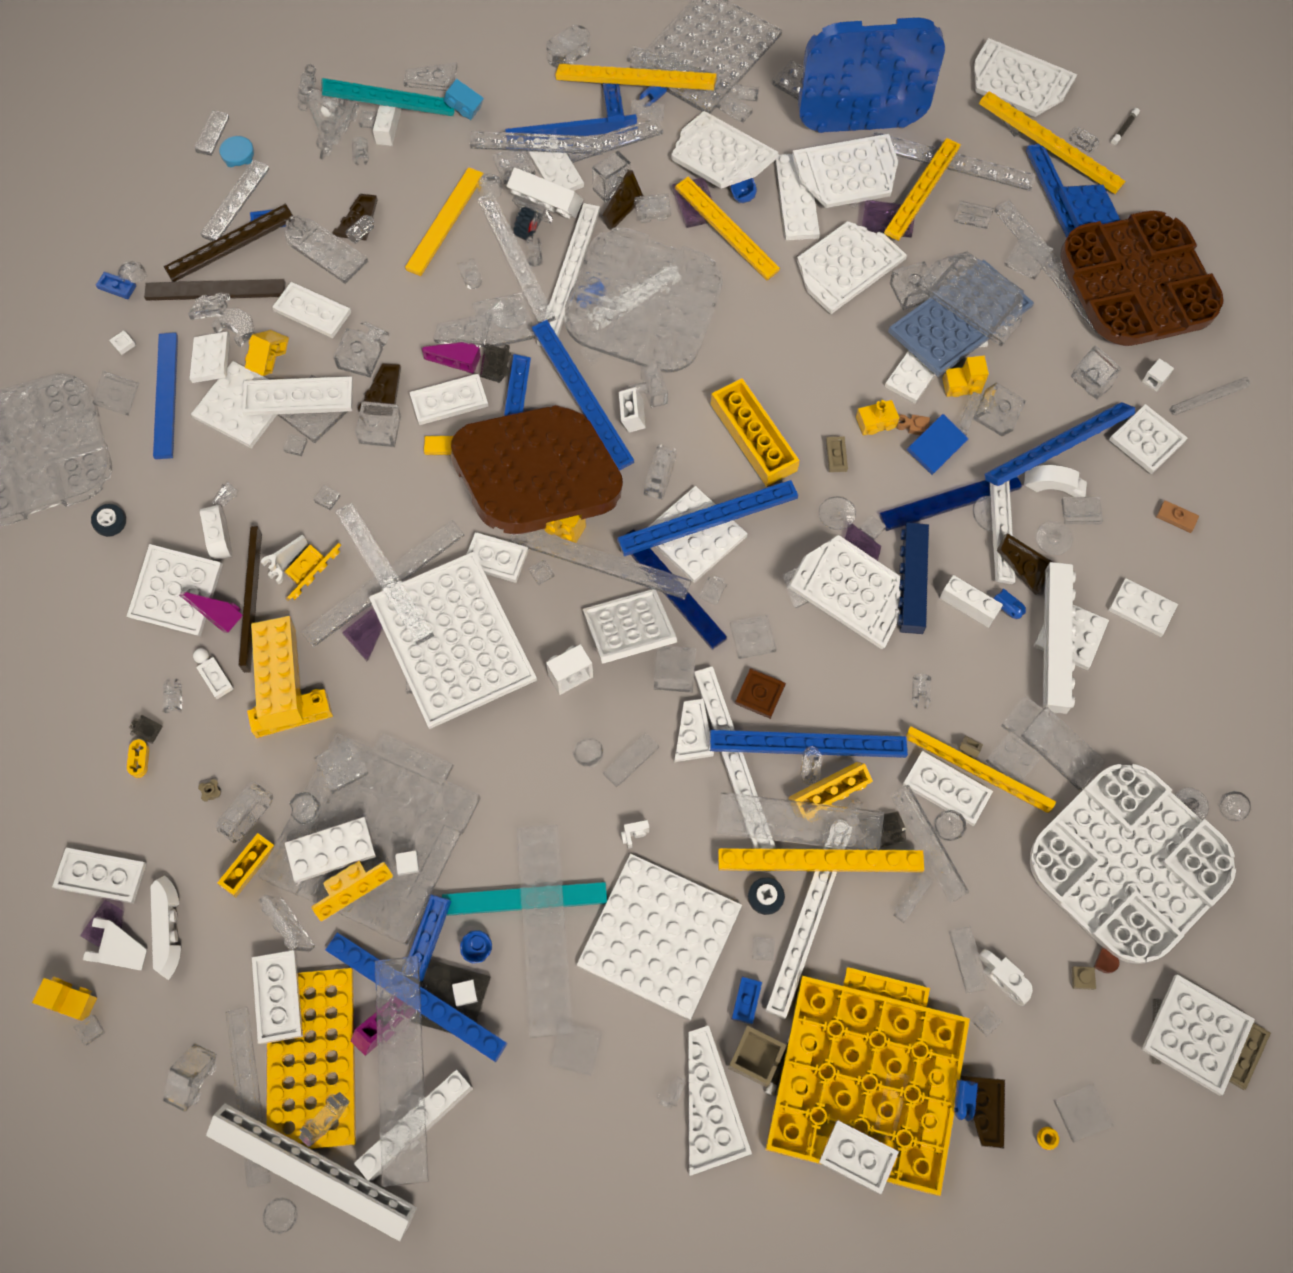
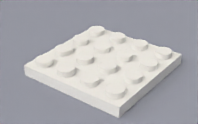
(223, 407)
(701, 550)
(163, 579)
(629, 626)
(1198, 1035)

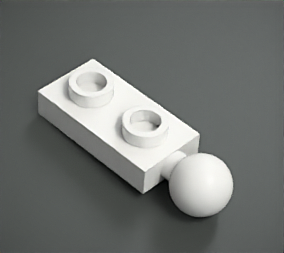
(212, 673)

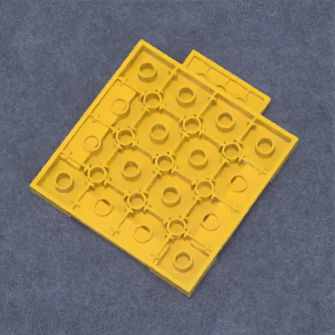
(839, 1063)

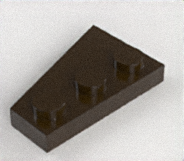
(363, 205)
(385, 385)
(1024, 561)

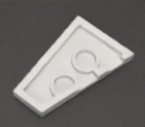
(693, 733)

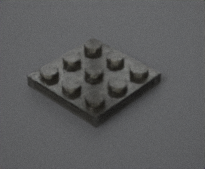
(439, 982)

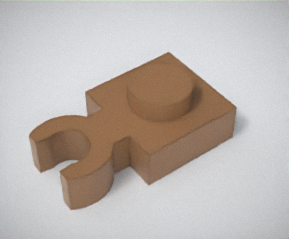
(916, 425)

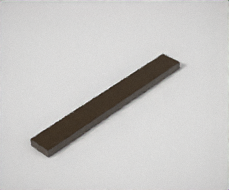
(228, 243)
(196, 289)
(250, 599)

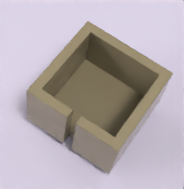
(756, 1056)

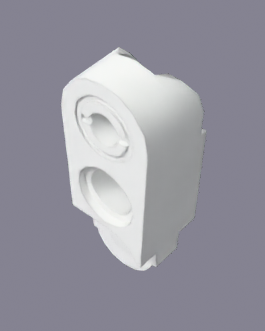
(1007, 977)

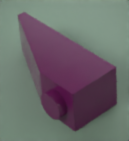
(454, 355)
(218, 612)
(366, 1035)

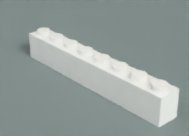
(1058, 638)

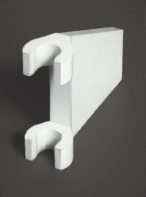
(284, 558)
(116, 947)

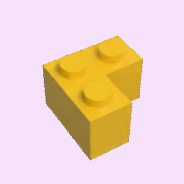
(263, 351)
(967, 378)
(61, 998)

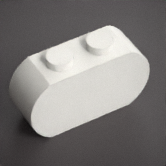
(216, 532)

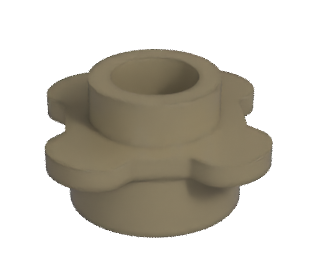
(214, 793)

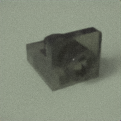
(145, 728)

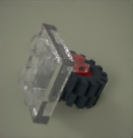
(529, 216)

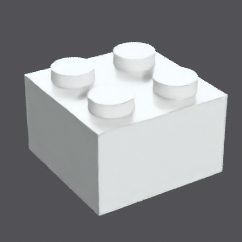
(569, 669)

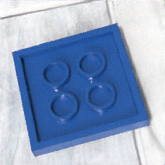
(1088, 204)

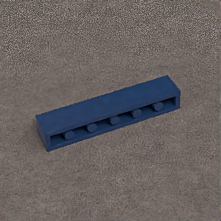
(914, 578)

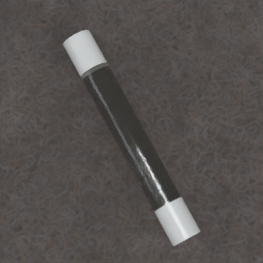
(1125, 126)
(777, 1075)

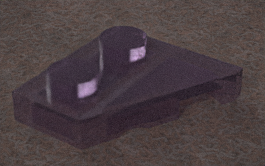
(863, 541)
(364, 634)
(106, 911)

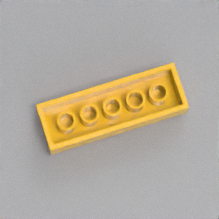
(754, 432)
(276, 673)

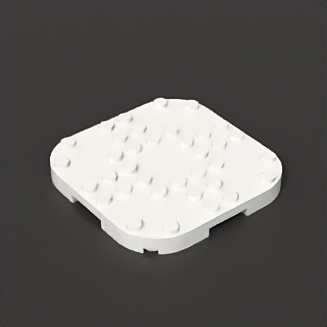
(1132, 863)

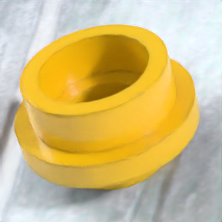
(1053, 1135)

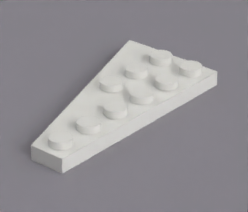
(714, 1122)

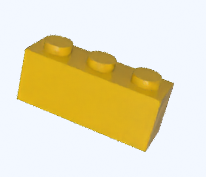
(246, 865)

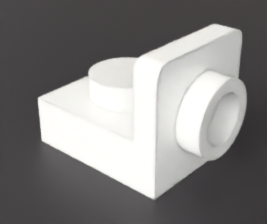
(636, 829)

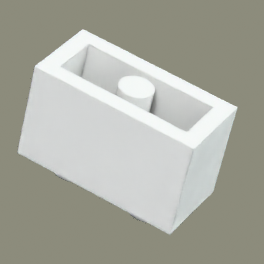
(632, 409)

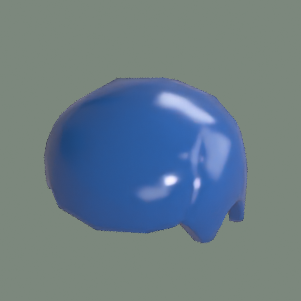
(744, 191)
(475, 946)

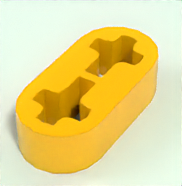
(142, 759)

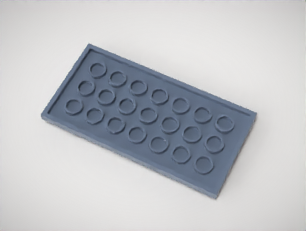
(939, 335)

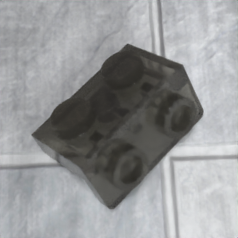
(495, 362)
(893, 830)

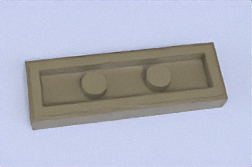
(1249, 1056)

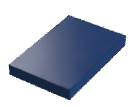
(937, 444)

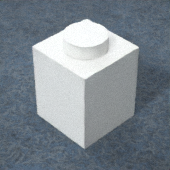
(1158, 375)

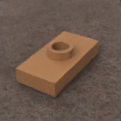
(1177, 516)

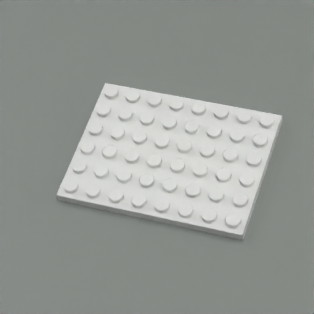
(472, 646)

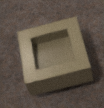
(970, 746)
(1083, 978)

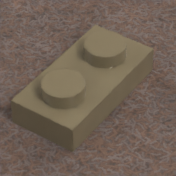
(836, 454)

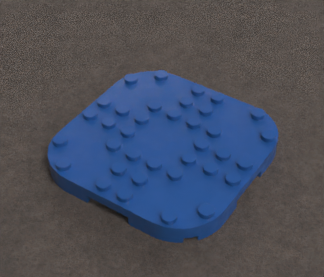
(870, 75)

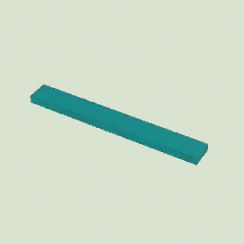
(385, 97)
(511, 899)

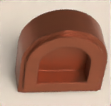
(1106, 962)

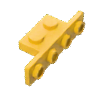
(306, 565)
(350, 886)

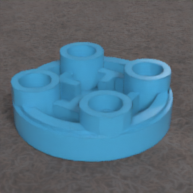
(237, 151)

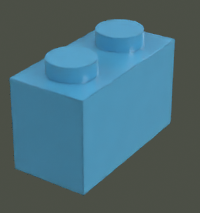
(463, 99)

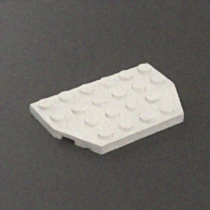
(1020, 78)
(720, 151)
(848, 170)
(847, 264)
(850, 589)

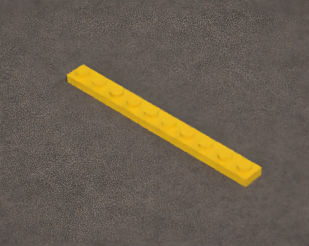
(635, 76)
(1052, 142)
(820, 860)

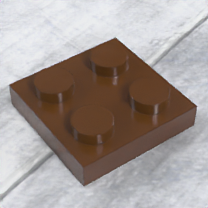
(760, 693)

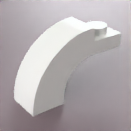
(1056, 478)

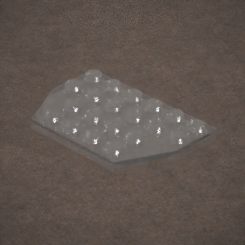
(975, 294)

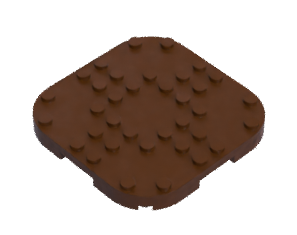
(1140, 278)
(535, 469)

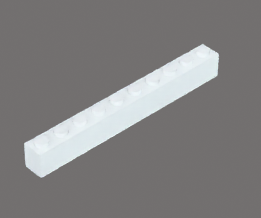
(311, 1171)

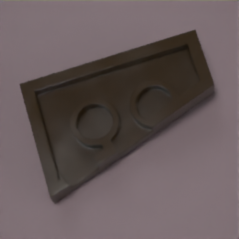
(622, 201)
(989, 1111)

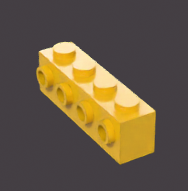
(314, 708)
(836, 786)

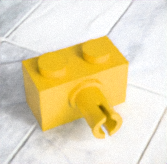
(877, 417)

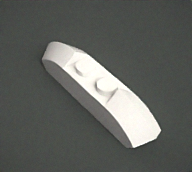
(163, 916)

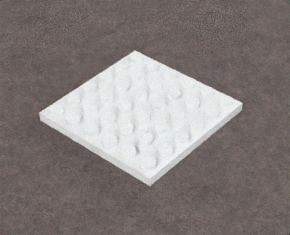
(659, 936)

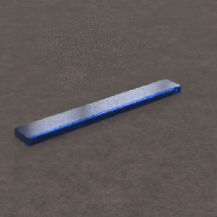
(939, 504)
(687, 607)

